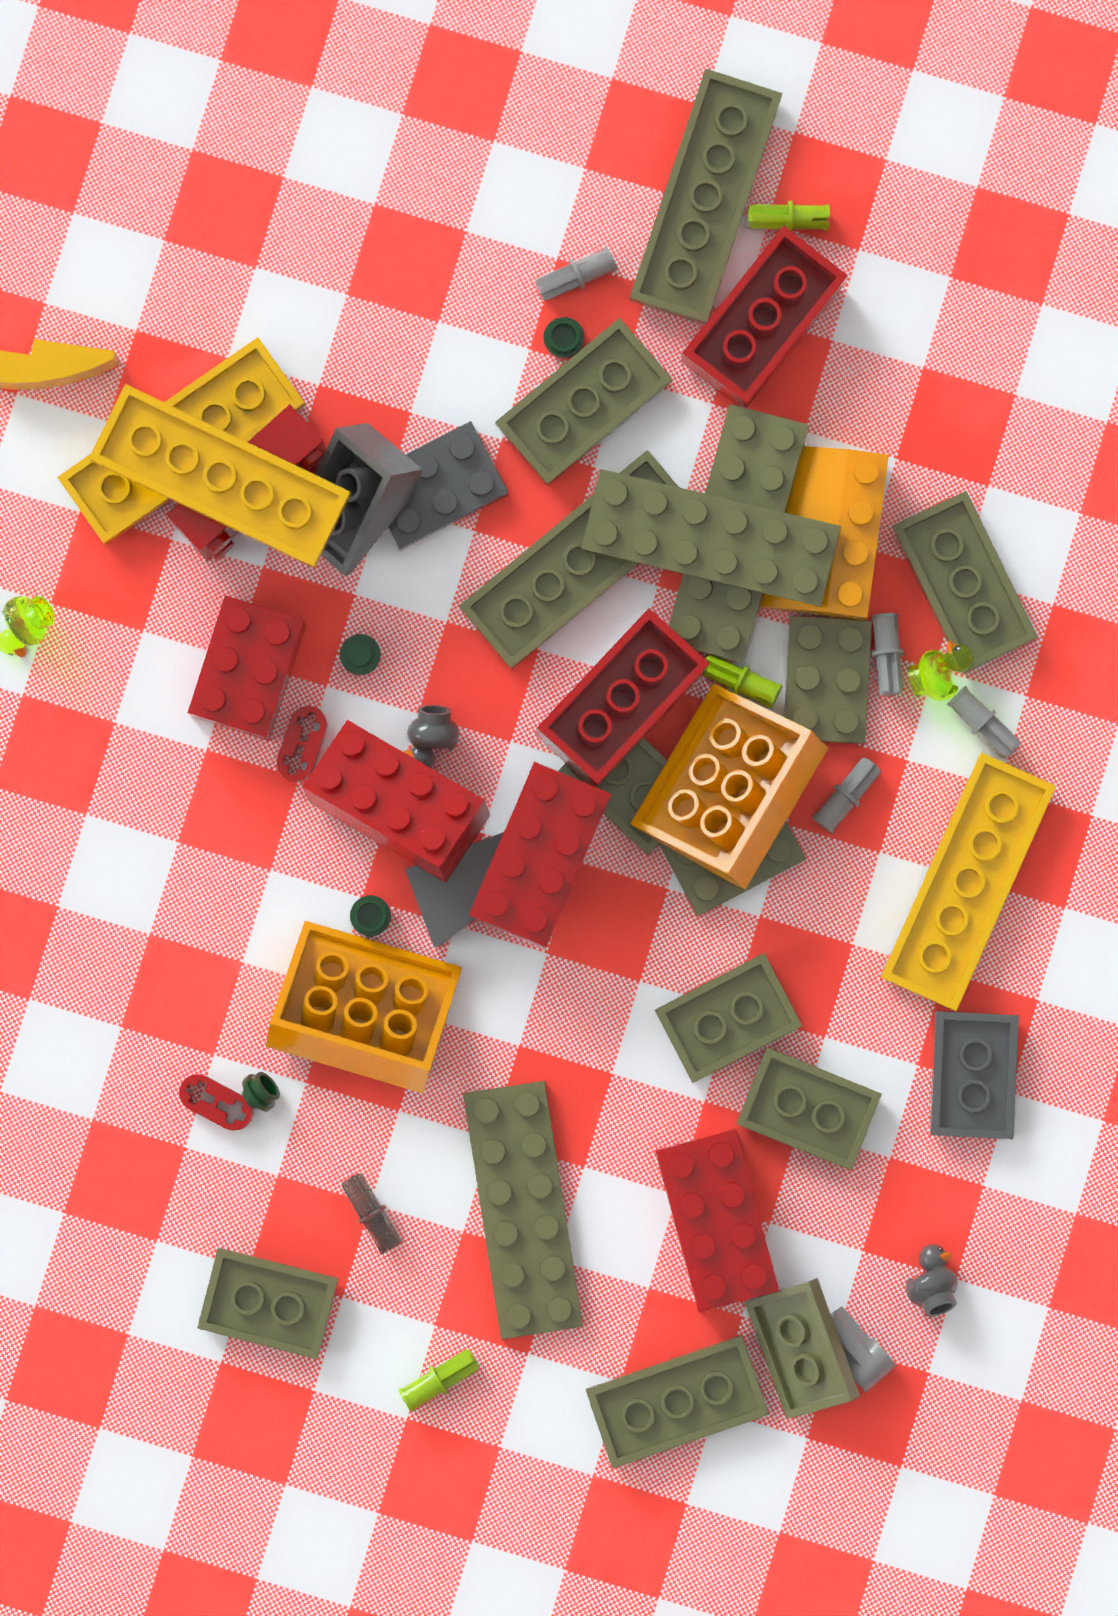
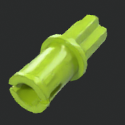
(791, 216)
(743, 681)
(439, 1379)

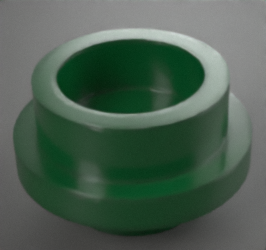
(563, 337)
(360, 654)
(370, 916)
(260, 1091)

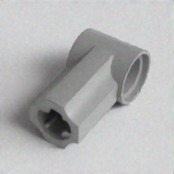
(865, 1356)

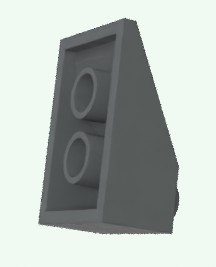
(379, 485)

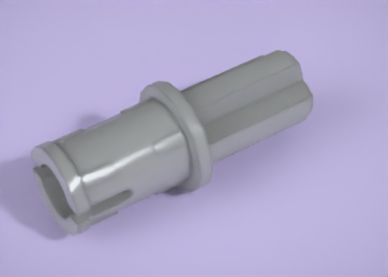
(575, 274)
(888, 653)
(984, 722)
(847, 795)

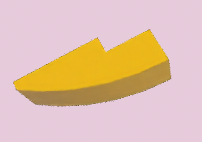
(53, 365)

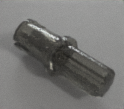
(371, 1213)

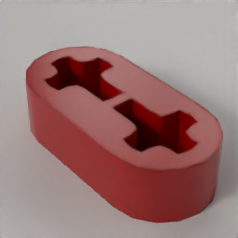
(311, 747)
(211, 1111)

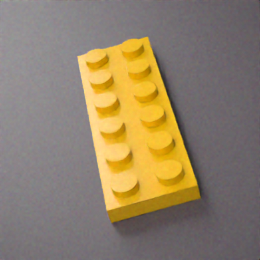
(233, 396)
(219, 476)
(968, 881)

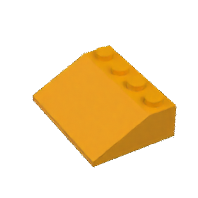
(845, 491)
(730, 785)
(363, 1006)

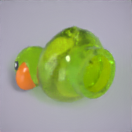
(26, 624)
(933, 672)

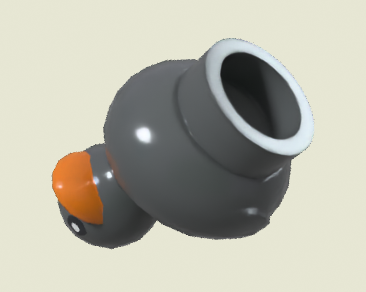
(431, 731)
(936, 1286)

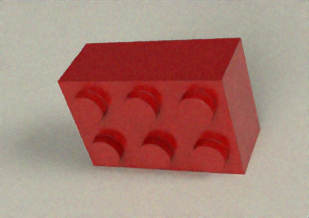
(247, 668)

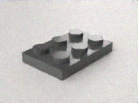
(453, 484)
(974, 1075)

